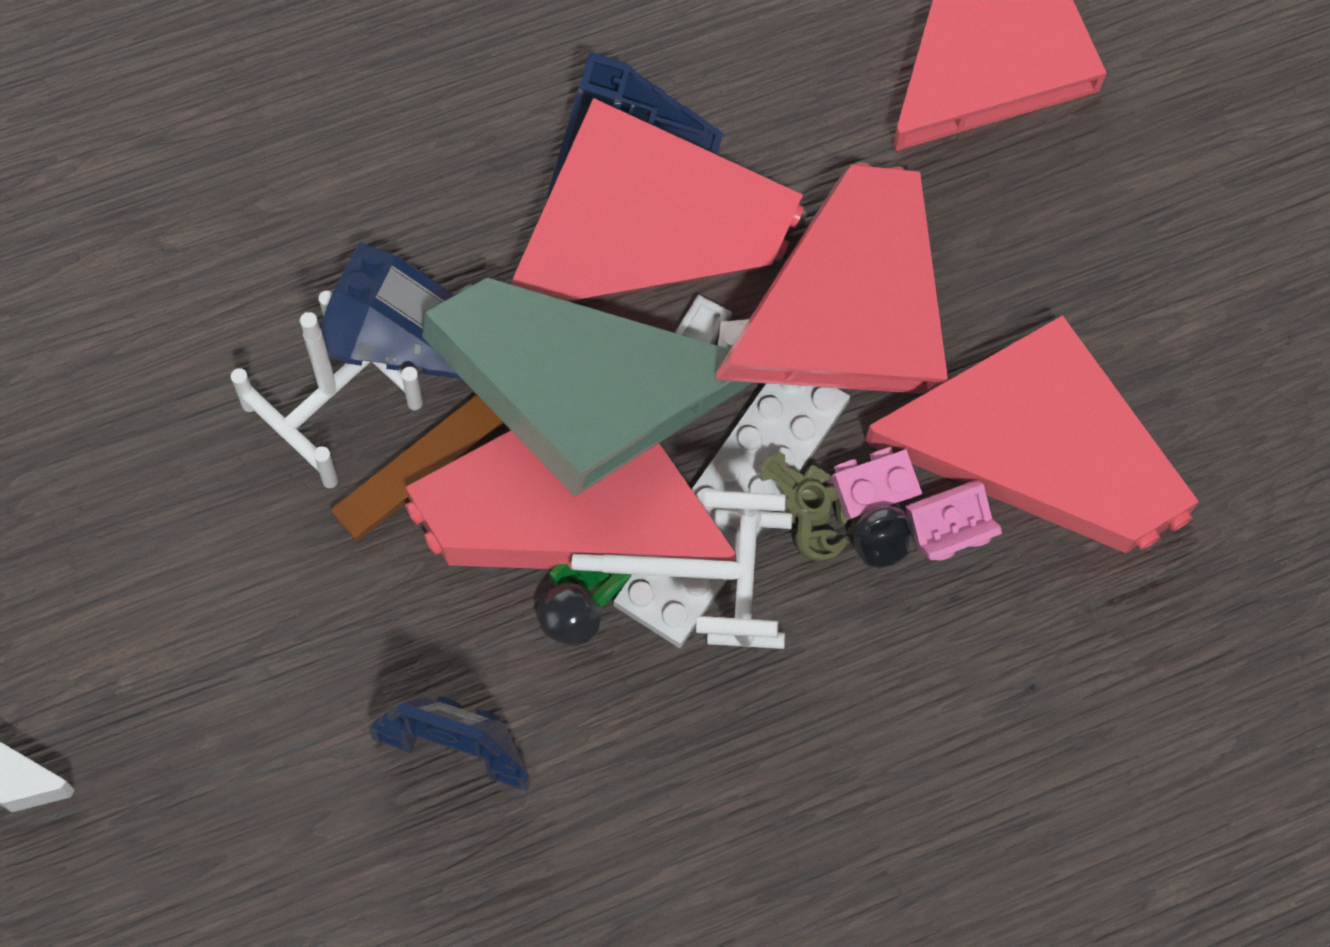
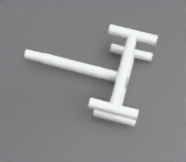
(328, 386)
(721, 631)

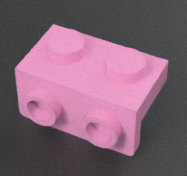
(881, 482)
(952, 521)

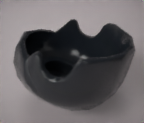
(883, 536)
(569, 614)

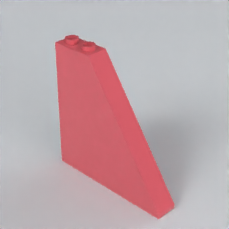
(995, 63)
(650, 214)
(852, 296)
(1047, 439)
(513, 513)

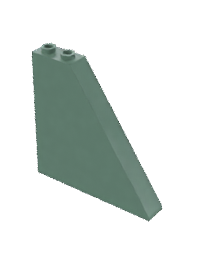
(575, 379)

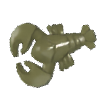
(810, 504)

